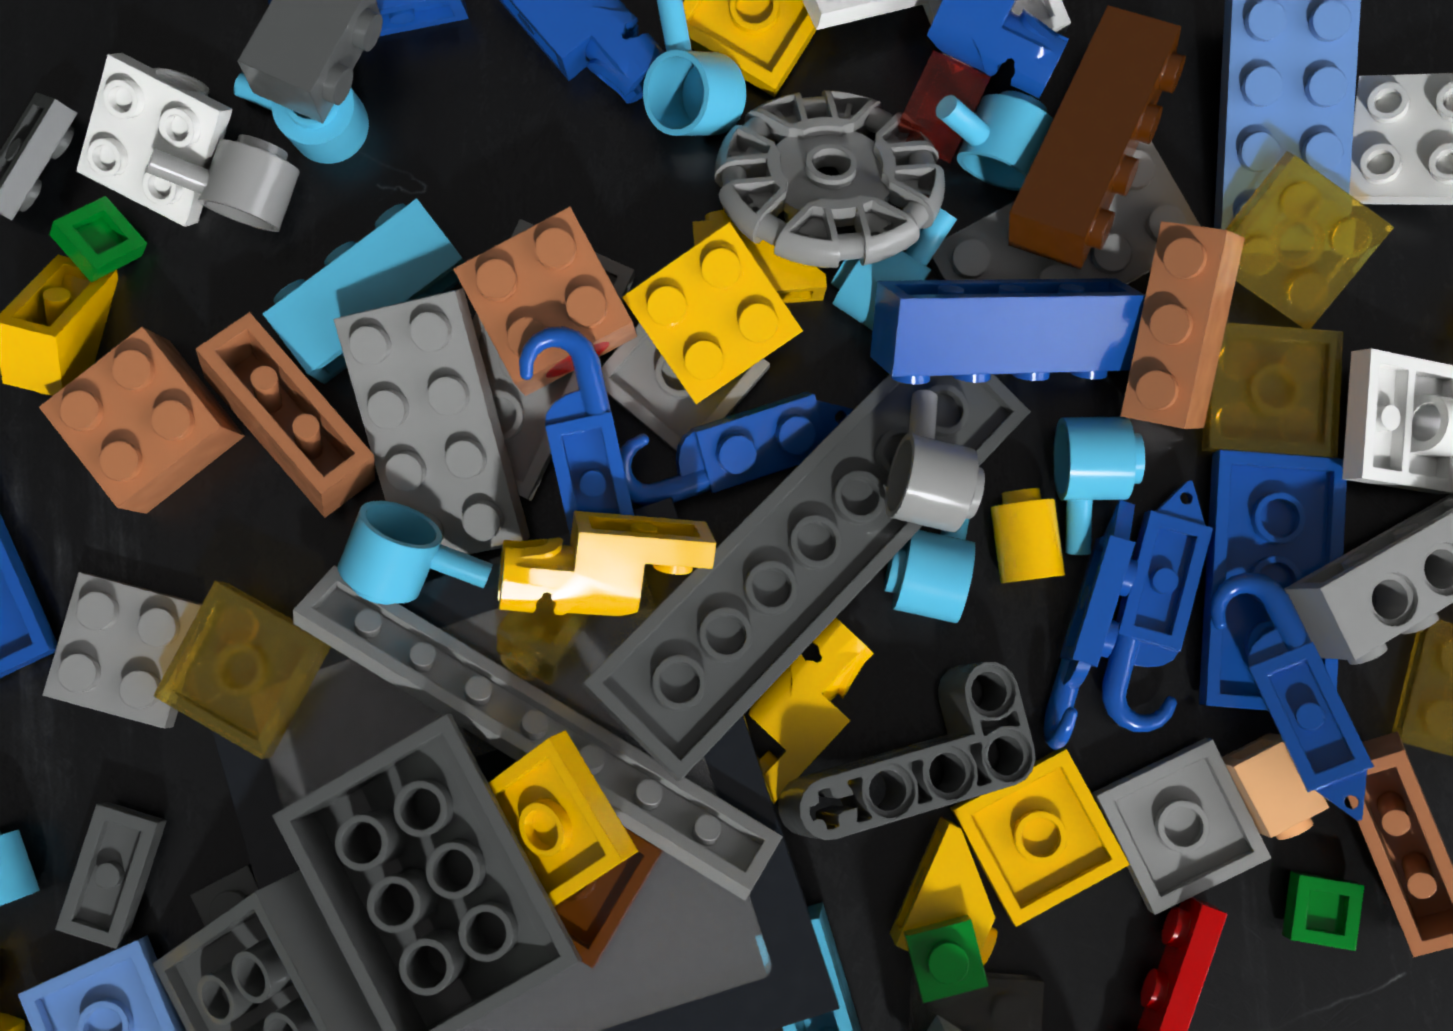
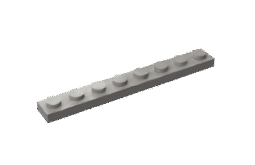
(519, 717)

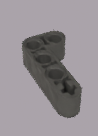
(906, 769)

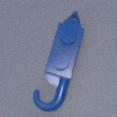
(581, 429)
(738, 448)
(1159, 604)
(1091, 626)
(1300, 695)

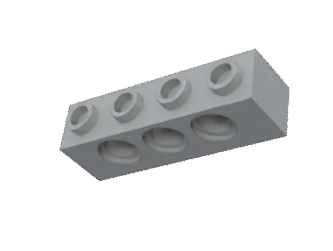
(1338, 596)

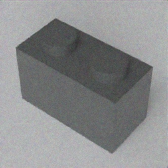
(308, 52)

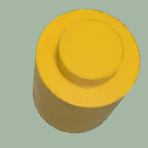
(1027, 537)

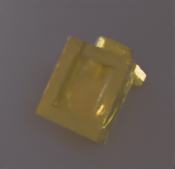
(538, 641)

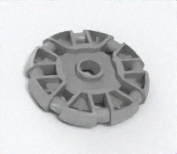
(821, 134)

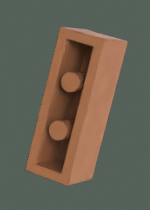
(1182, 325)
(287, 414)
(1407, 847)

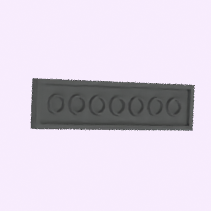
(782, 574)

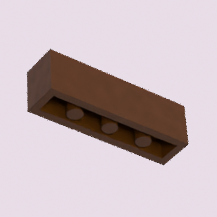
(1094, 138)

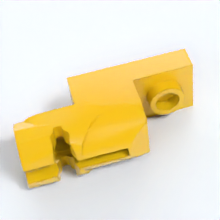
(603, 563)
(800, 708)

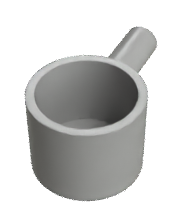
(244, 182)
(930, 478)

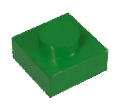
(98, 238)
(1323, 910)
(945, 958)

